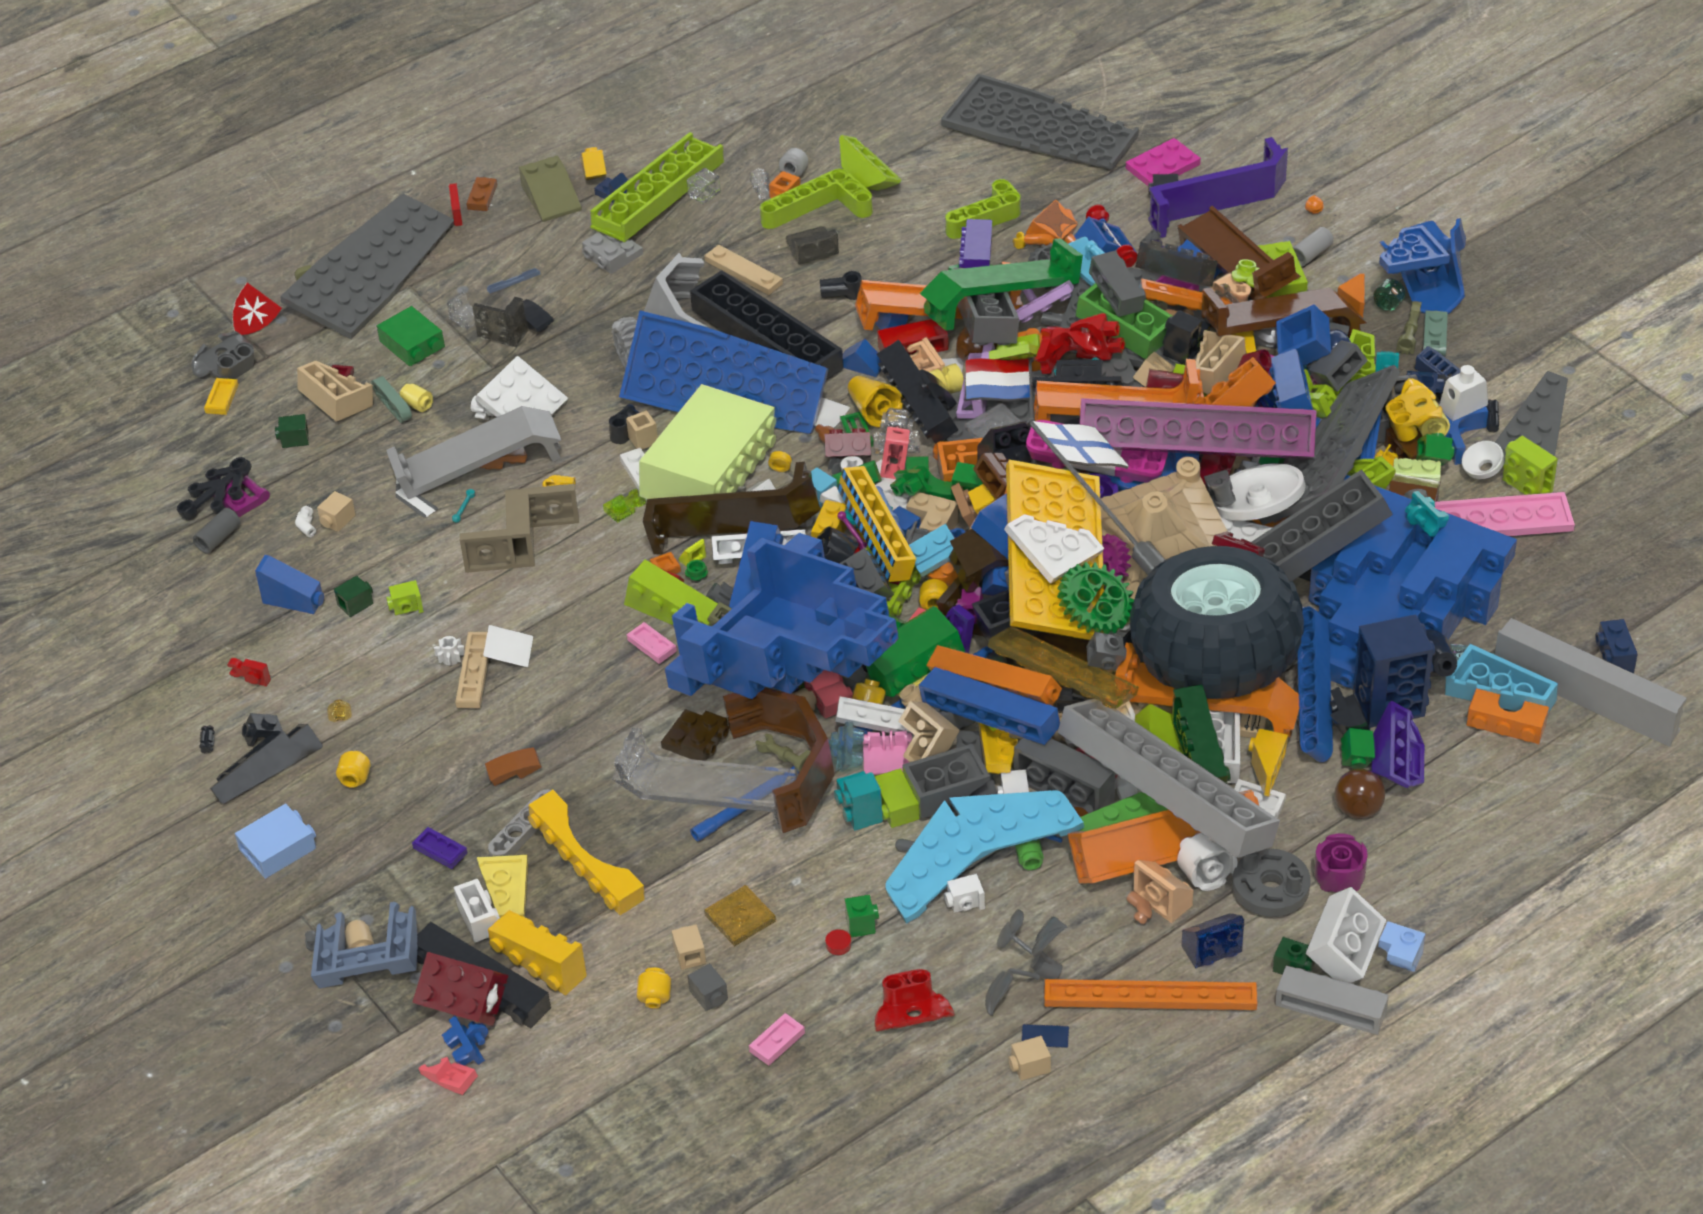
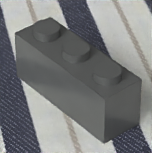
(1117, 283)

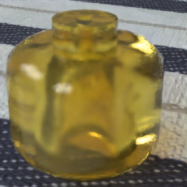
(339, 711)

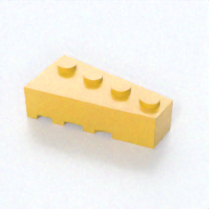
(538, 951)

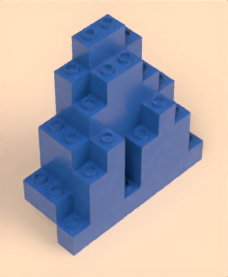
(1404, 573)
(786, 630)

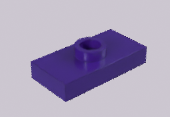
(439, 848)

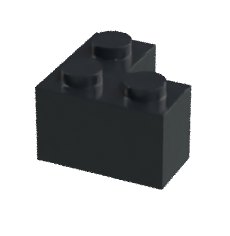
(1183, 336)

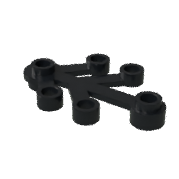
(215, 486)

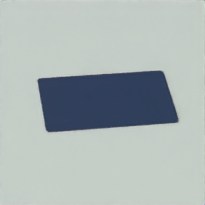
(1052, 1035)

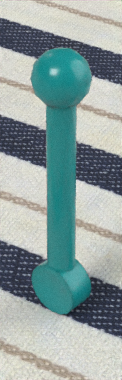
(470, 493)

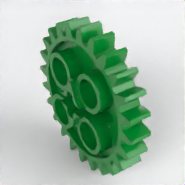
(1080, 587)

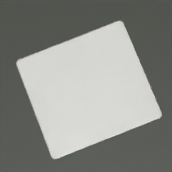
(508, 646)

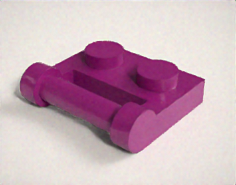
(246, 502)

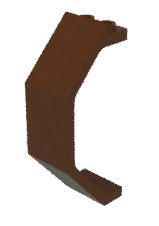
(794, 717)

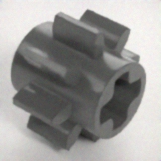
(720, 593)

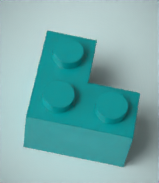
(860, 799)

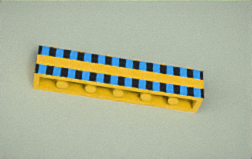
(876, 524)

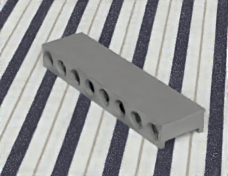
(1594, 682)

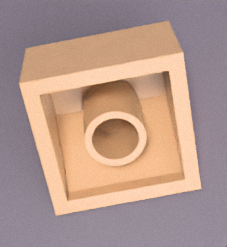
(1162, 889)

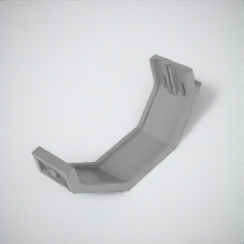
(673, 283)

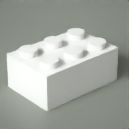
(1346, 936)

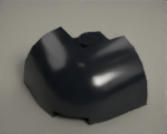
(1347, 712)

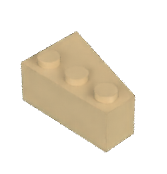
(1218, 358)
(333, 392)

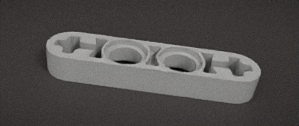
(518, 823)

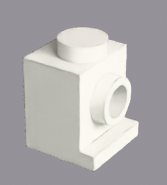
(965, 894)

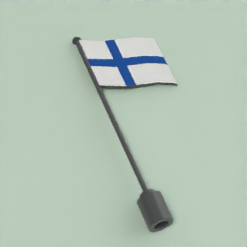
(1088, 447)

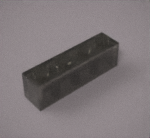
(1176, 263)

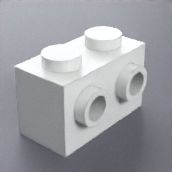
(475, 908)

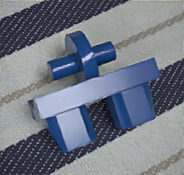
(468, 1037)

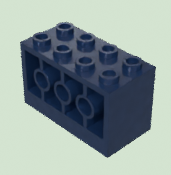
(1393, 666)

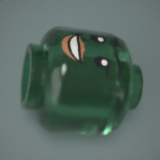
(1389, 294)

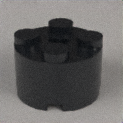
(837, 545)

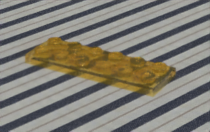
(1063, 667)

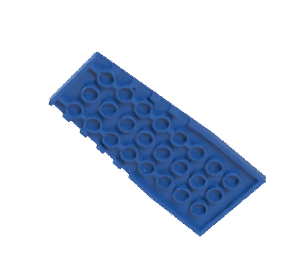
(676, 357)

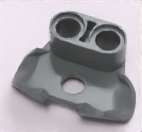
(230, 364)

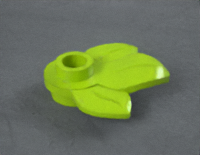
(1244, 271)

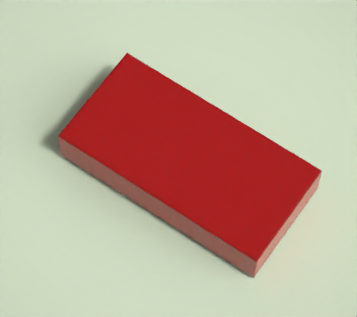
(455, 204)

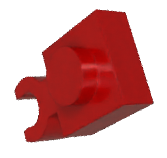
(251, 670)

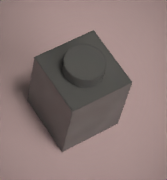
(708, 987)

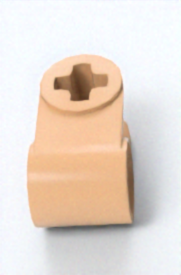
(1238, 289)

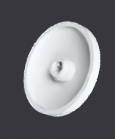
(1263, 491)

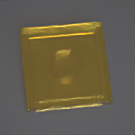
(740, 915)

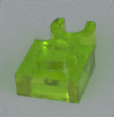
(623, 507)

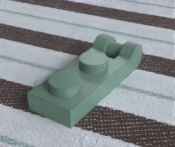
(1435, 331)

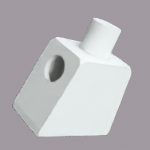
(1464, 393)

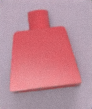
(895, 447)

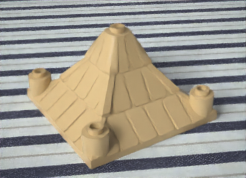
(1168, 512)

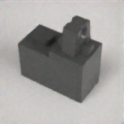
(1338, 366)

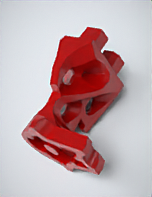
(1090, 343)

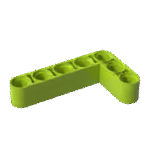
(814, 194)

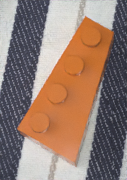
(1242, 389)

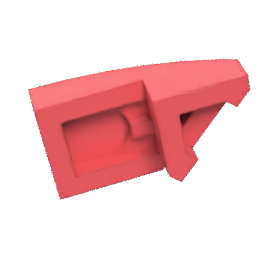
(450, 1076)

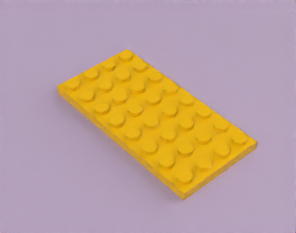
(1055, 497)

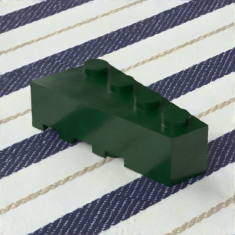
(1196, 731)

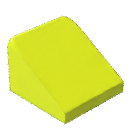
(694, 552)

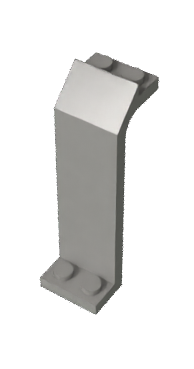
(475, 449)

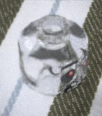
(896, 418)

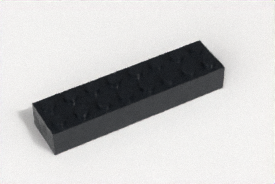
(757, 320)

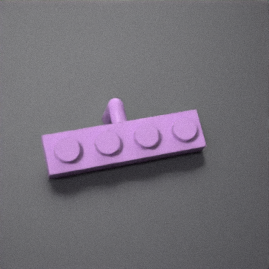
(1043, 302)

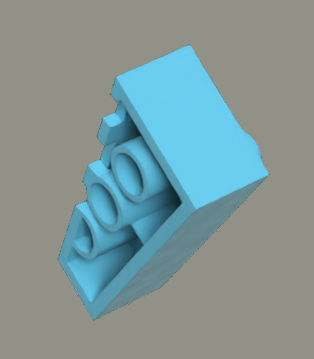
(1494, 674)

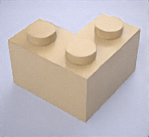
(933, 511)
(931, 731)

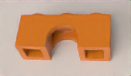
(1523, 724)

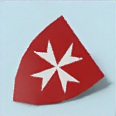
(253, 310)

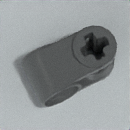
(1220, 488)

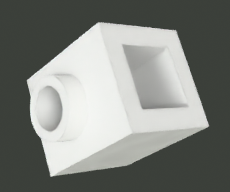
(1013, 782)

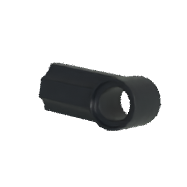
(842, 286)

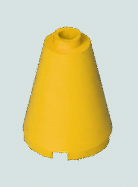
(873, 398)

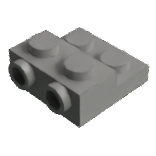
(610, 252)

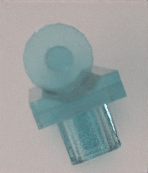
(841, 746)

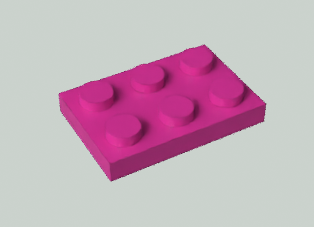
(1166, 158)

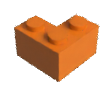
(956, 451)

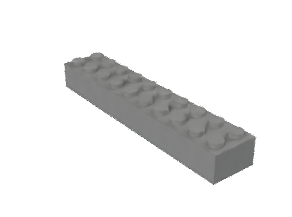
(1169, 777)

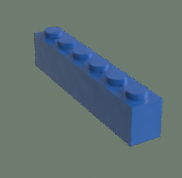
(990, 705)

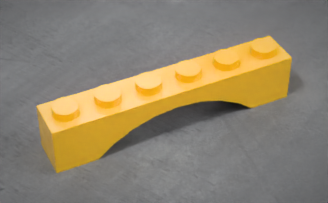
(615, 884)

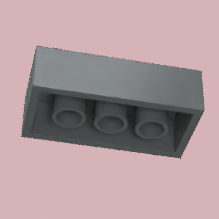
(1063, 769)

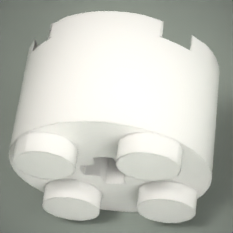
(1205, 862)

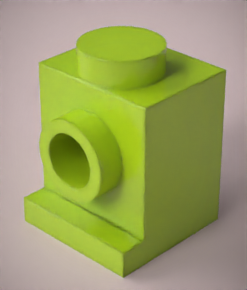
(404, 598)

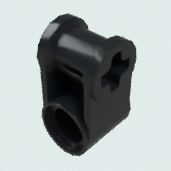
(618, 424)

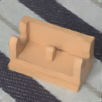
(926, 356)

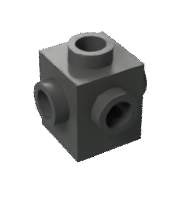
(1105, 651)

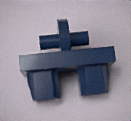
(1430, 380)

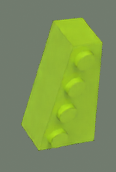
(662, 594)

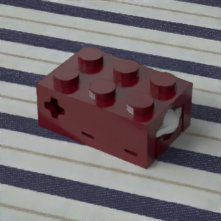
(460, 988)

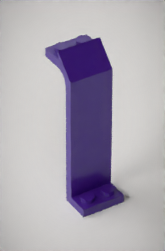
(1219, 189)

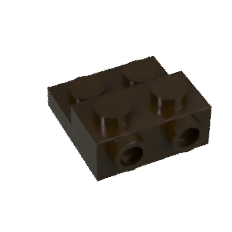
(696, 735)

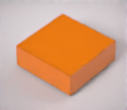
(667, 562)

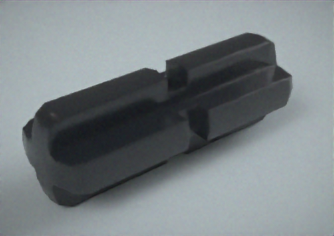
(1493, 416)

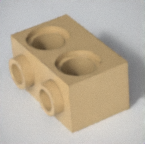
(1154, 361)

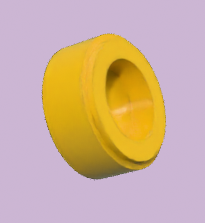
(780, 461)

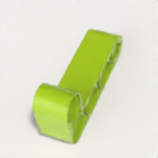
(999, 208)

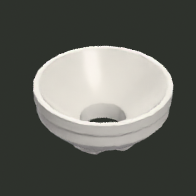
(1483, 453)

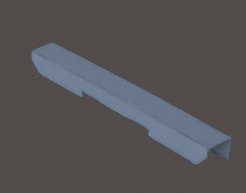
(517, 279)

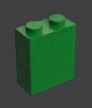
(410, 336)

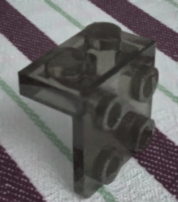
(813, 244)

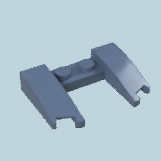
(397, 954)

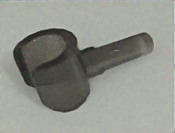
(1227, 294)

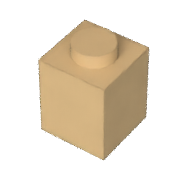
(642, 430)
(336, 511)
(688, 946)
(1030, 1058)

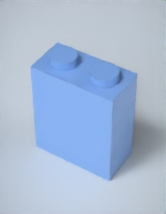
(276, 840)

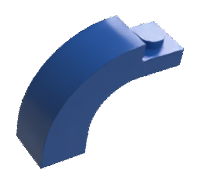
(1472, 421)

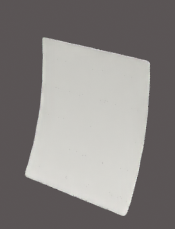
(829, 412)

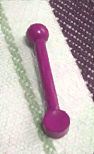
(842, 516)

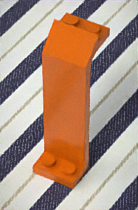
(899, 299)
(1065, 397)
(1275, 701)
(1116, 847)

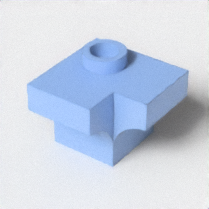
(1402, 945)

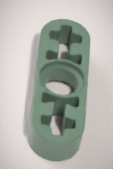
(391, 399)

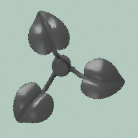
(1041, 964)

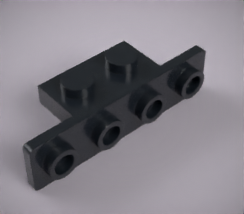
(1080, 372)

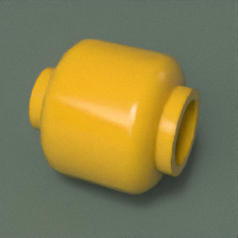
(930, 592)
(869, 692)
(353, 768)
(653, 987)

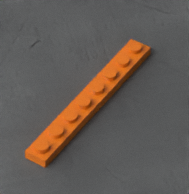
(1151, 994)

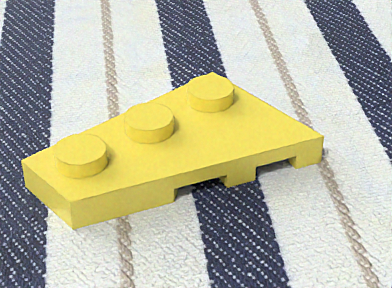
(506, 882)

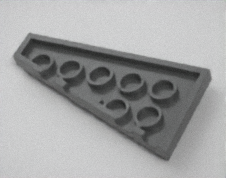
(1539, 415)

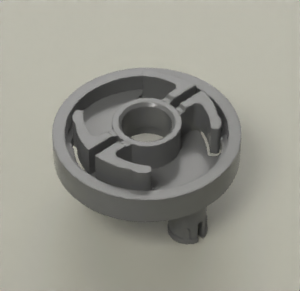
(1271, 866)

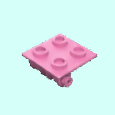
(885, 752)

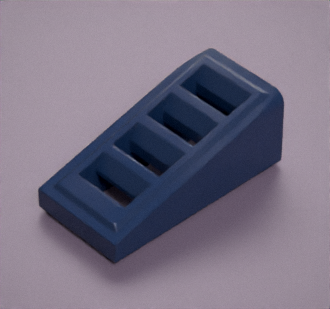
(1429, 357)

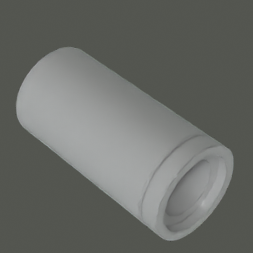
(1313, 245)

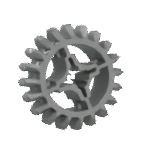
(623, 334)

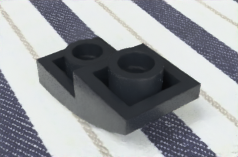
(536, 317)
(932, 384)

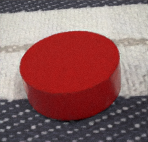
(838, 942)

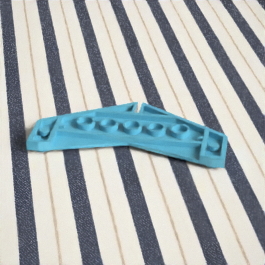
(982, 826)

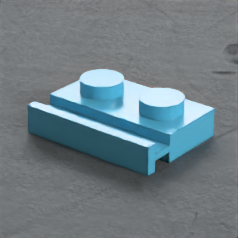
(932, 550)

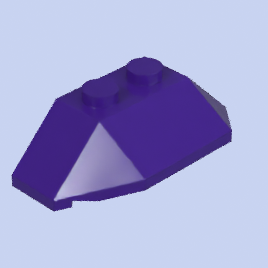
(1398, 748)

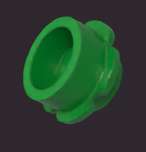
(696, 570)

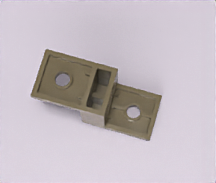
(515, 544)

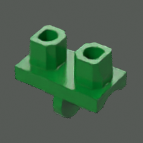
(911, 481)

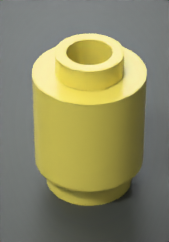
(416, 397)

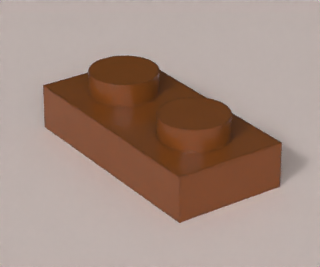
(481, 194)

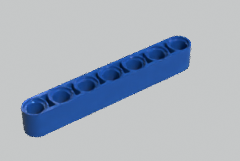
(1315, 687)

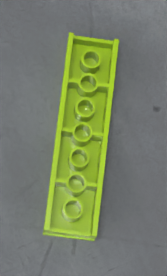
(655, 190)

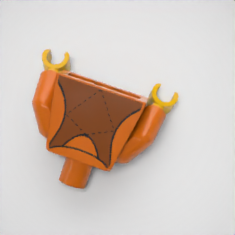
(1050, 224)

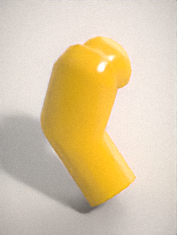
(558, 480)

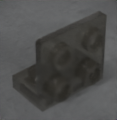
(501, 325)

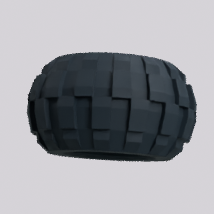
(1217, 621)

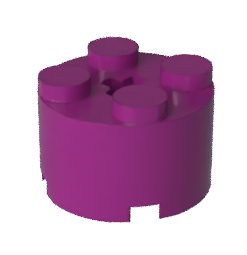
(1340, 863)

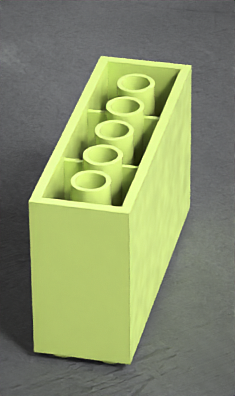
(708, 446)

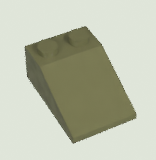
(549, 188)

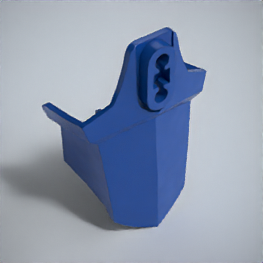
(1440, 286)

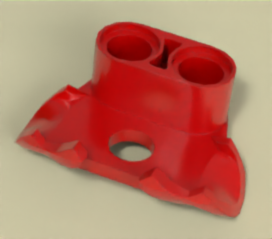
(908, 993)

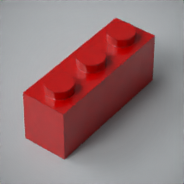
(913, 333)

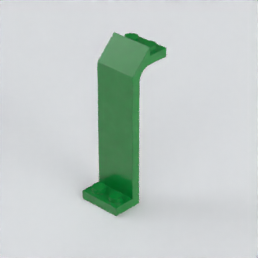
(953, 285)

